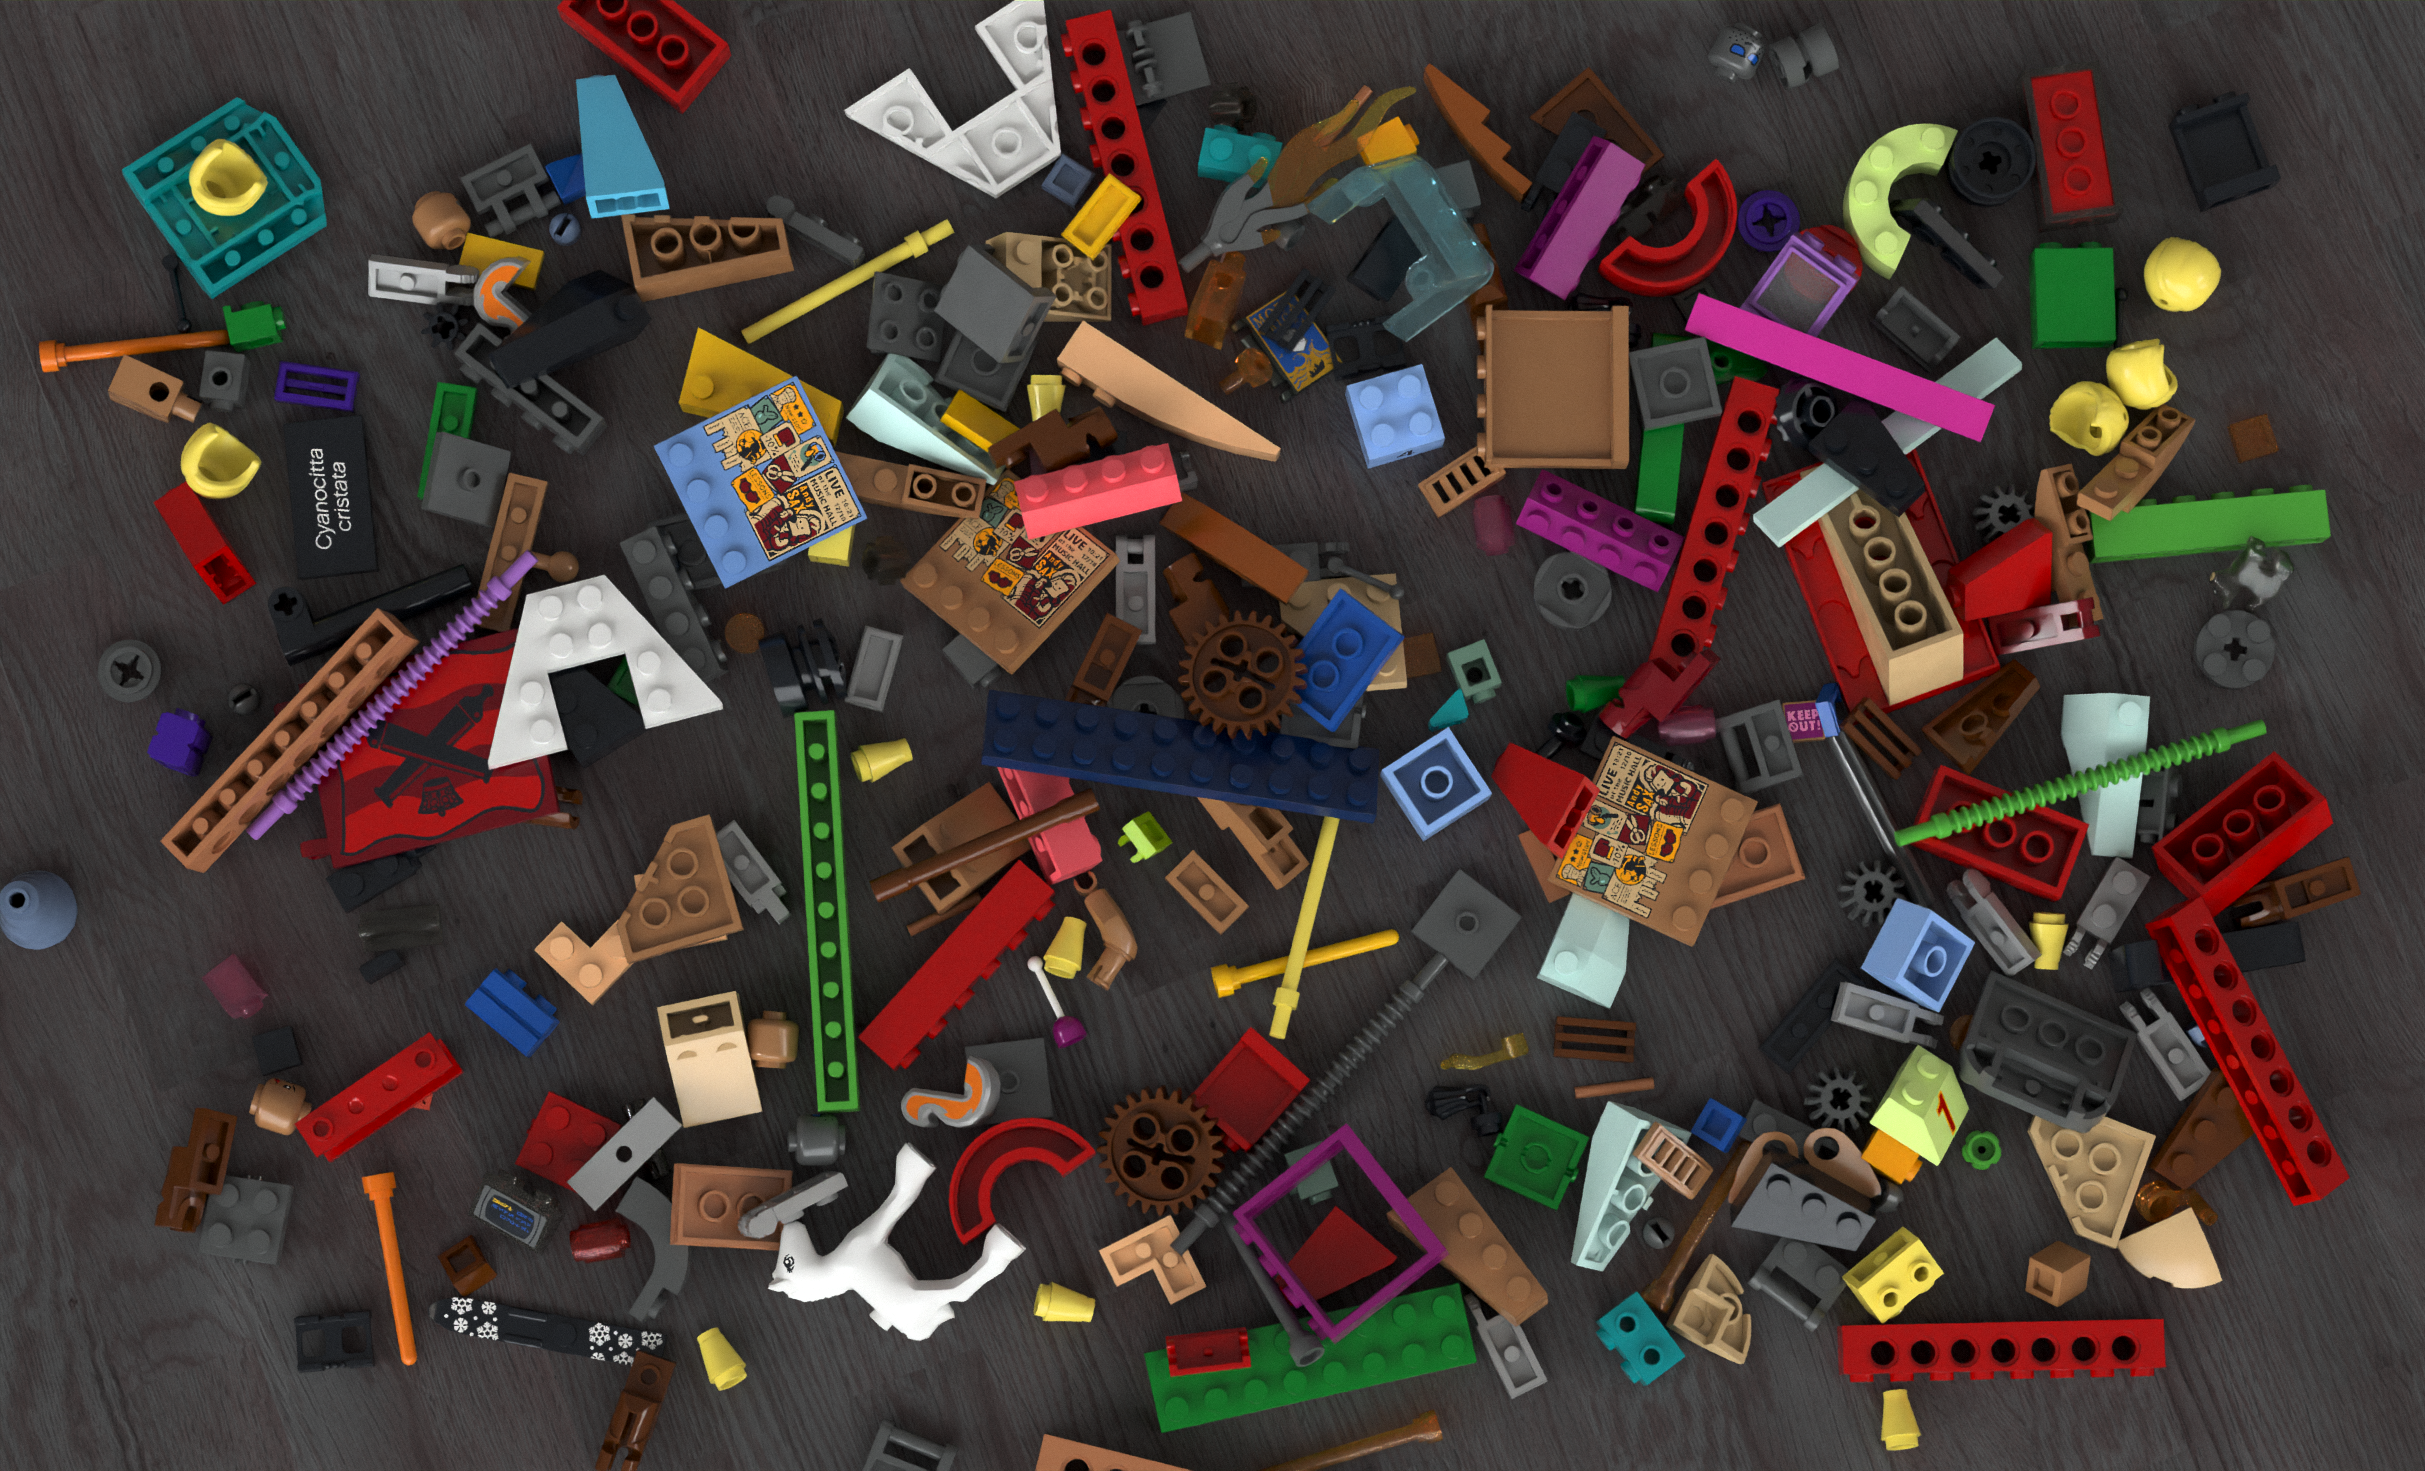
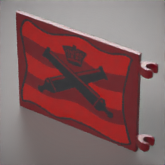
(427, 764)

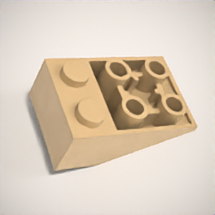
(1054, 263)
(710, 1059)

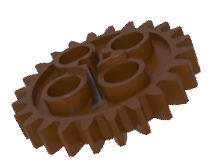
(1227, 705)
(1154, 1184)

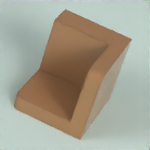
(2057, 1273)

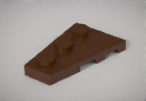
(1594, 101)
(1981, 717)
(2204, 1133)

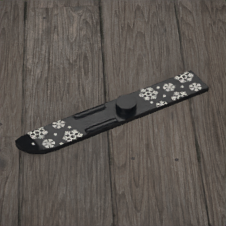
(545, 1330)

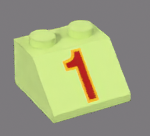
(1922, 1105)

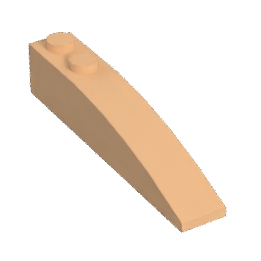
(1154, 396)

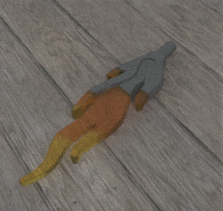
(1283, 192)

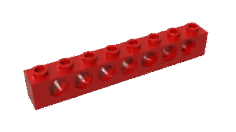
(1100, 34)
(1743, 399)
(2247, 1051)
(2143, 1335)

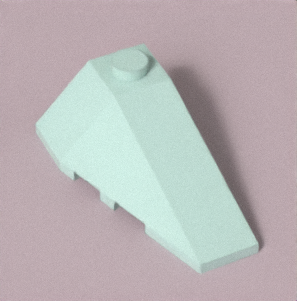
(905, 413)
(2099, 731)
(1588, 952)
(1615, 1183)

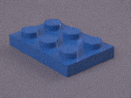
(1343, 658)

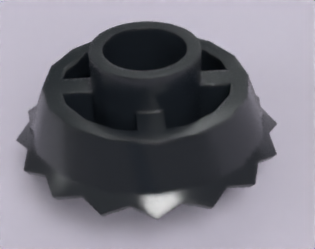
(1804, 410)

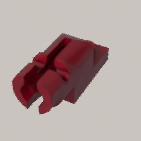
(1657, 691)

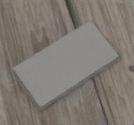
(874, 669)

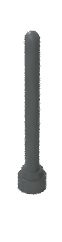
(1304, 1346)

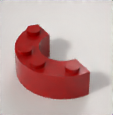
(1681, 266)
(995, 1152)

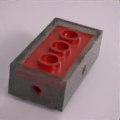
(2073, 145)

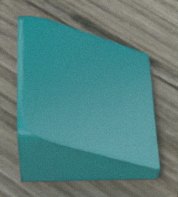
(1450, 714)

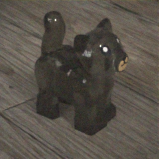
(2255, 574)

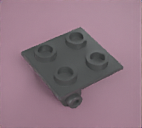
(1163, 58)
(905, 318)

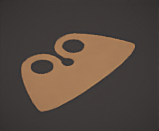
(1844, 1167)

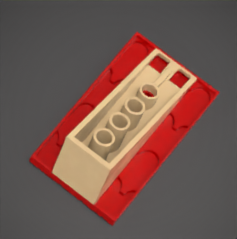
(1881, 598)

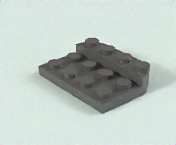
(2044, 1054)

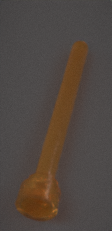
(1660, 1291)
(1423, 1428)

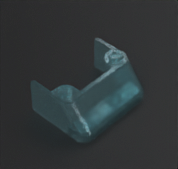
(1453, 255)

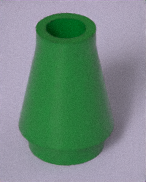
(1592, 691)

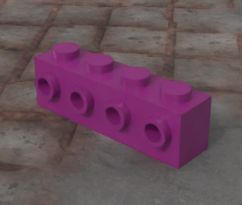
(1580, 217)
(1600, 530)

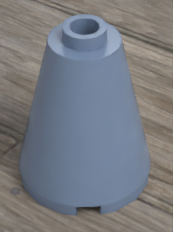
(37, 909)

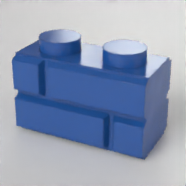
(513, 1012)

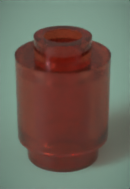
(600, 1241)

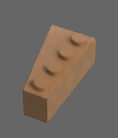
(702, 253)
(1475, 1247)

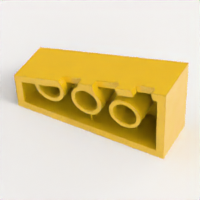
(726, 376)

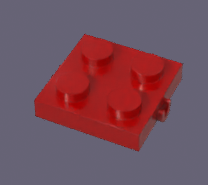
(564, 1139)

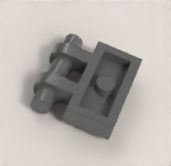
(505, 180)

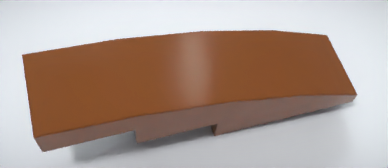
(1467, 121)
(1234, 548)

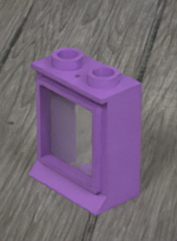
(1802, 286)

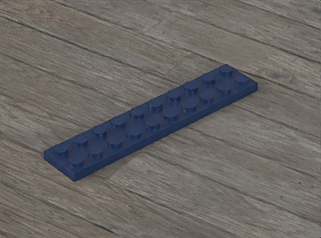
(1179, 757)

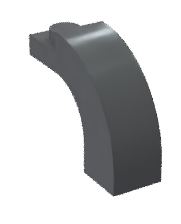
(672, 1264)

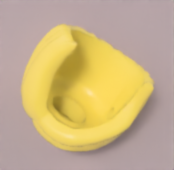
(226, 179)
(2180, 275)
(2140, 375)
(2089, 417)
(217, 463)

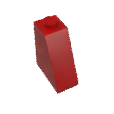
(204, 543)
(2004, 575)
(1545, 795)
(1336, 1257)

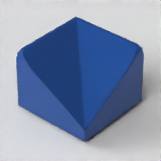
(568, 177)

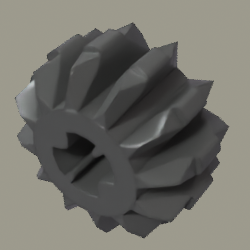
(2001, 503)
(1857, 892)
(1851, 1104)

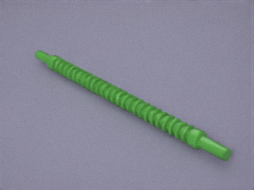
(1942, 825)

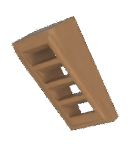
(1469, 491)
(1674, 1162)

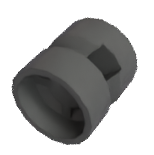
(1801, 57)

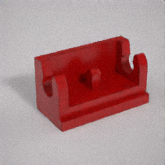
(1208, 1352)

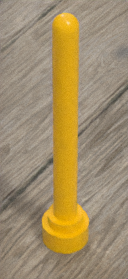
(1228, 979)

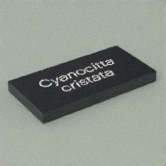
(330, 497)

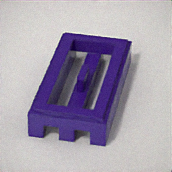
(349, 392)

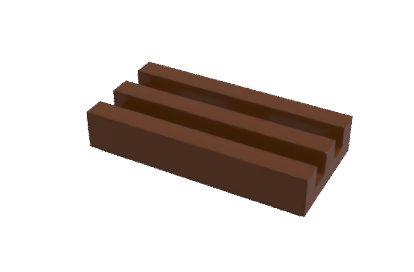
(1903, 759)
(1628, 1042)

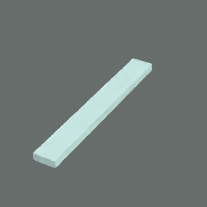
(1826, 488)

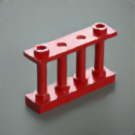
(379, 1097)

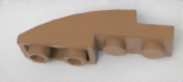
(2138, 465)
(914, 487)
(2070, 527)
(1263, 835)

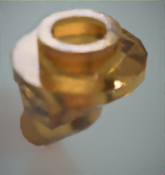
(1252, 368)

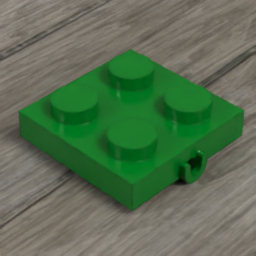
(1536, 1157)

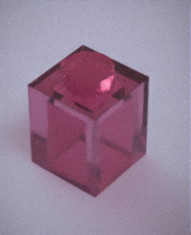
(235, 987)

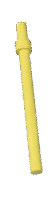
(914, 245)
(1286, 996)

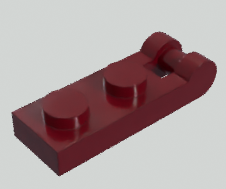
(2042, 626)

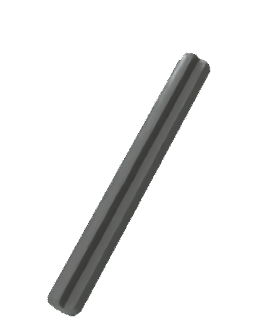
(1880, 819)

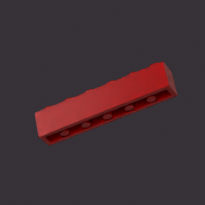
(957, 966)

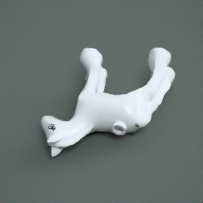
(878, 1271)

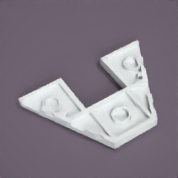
(1003, 141)
(575, 628)

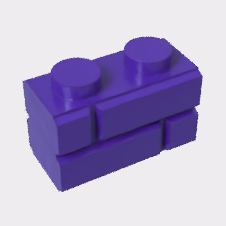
(180, 742)

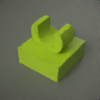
(1146, 836)

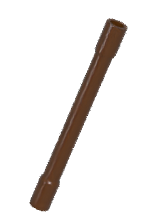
(1062, 812)

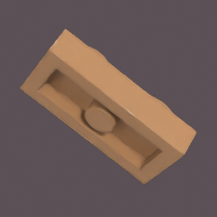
(1206, 892)

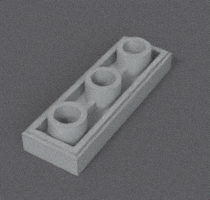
(606, 1171)

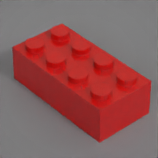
(653, 43)
(2243, 834)
(2024, 851)

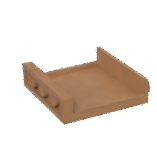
(1554, 389)

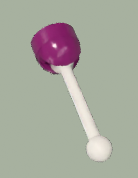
(1066, 1029)

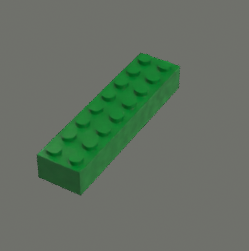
(1398, 1342)

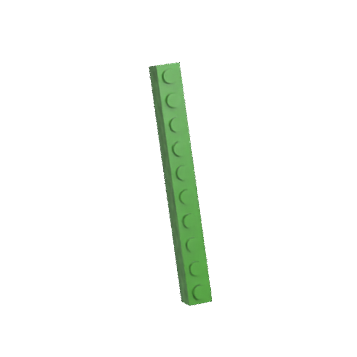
(827, 912)

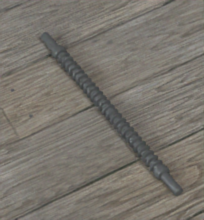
(1208, 1214)

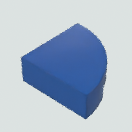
(1826, 709)

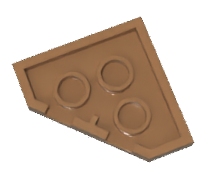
(681, 895)

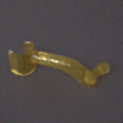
(1512, 1047)

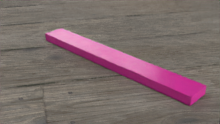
(1839, 367)

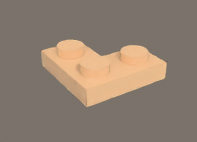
(585, 968)
(1152, 1250)

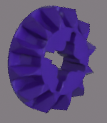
(1778, 207)

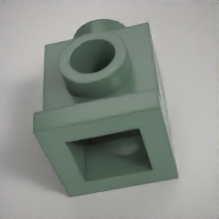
(1475, 657)

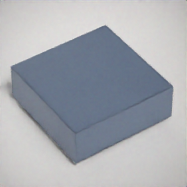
(1068, 180)

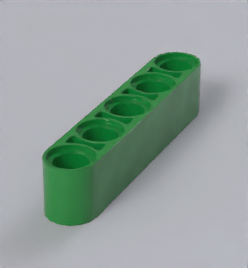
(1659, 462)

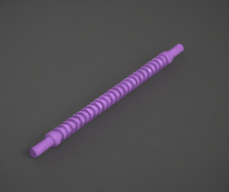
(498, 589)

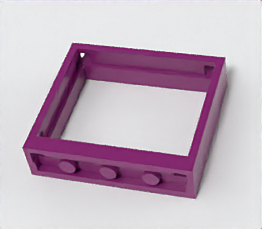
(1274, 1263)

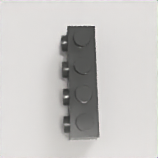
(541, 399)
(672, 602)

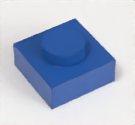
(1718, 1125)

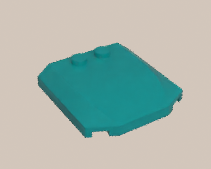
(230, 248)

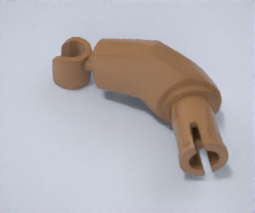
(1114, 930)

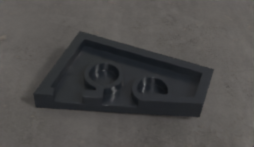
(1957, 251)
(1868, 457)

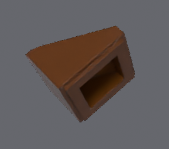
(467, 1266)

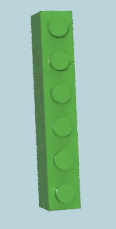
(2210, 525)

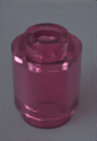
(1493, 525)
(1688, 726)

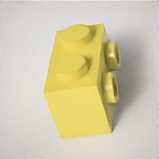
(1893, 1275)

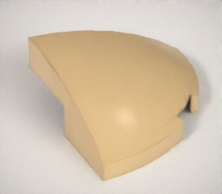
(2172, 1252)
(1712, 1312)

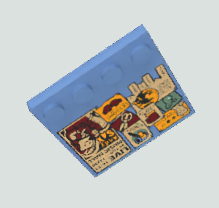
(760, 481)

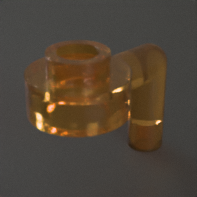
(2158, 1201)

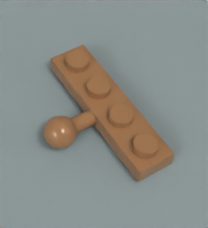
(512, 536)

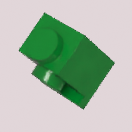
(254, 325)

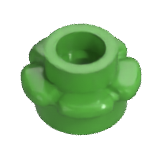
(1989, 1142)

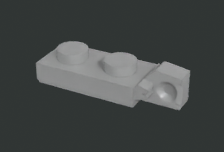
(751, 873)

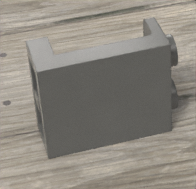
(993, 305)

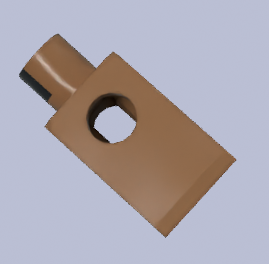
(137, 382)

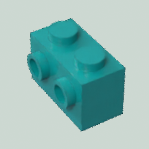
(1230, 154)
(1639, 1340)

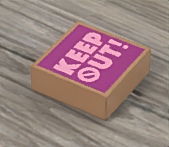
(1803, 721)

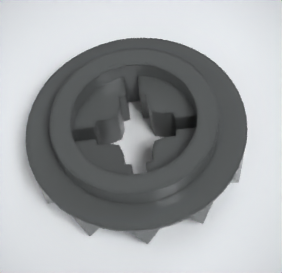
(126, 653)

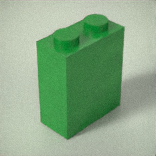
(2072, 296)

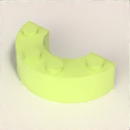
(1865, 201)

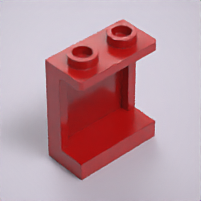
(1249, 1090)

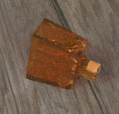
(1217, 300)

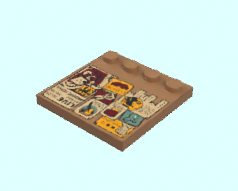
(1000, 585)
(1654, 842)

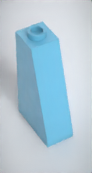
(616, 158)

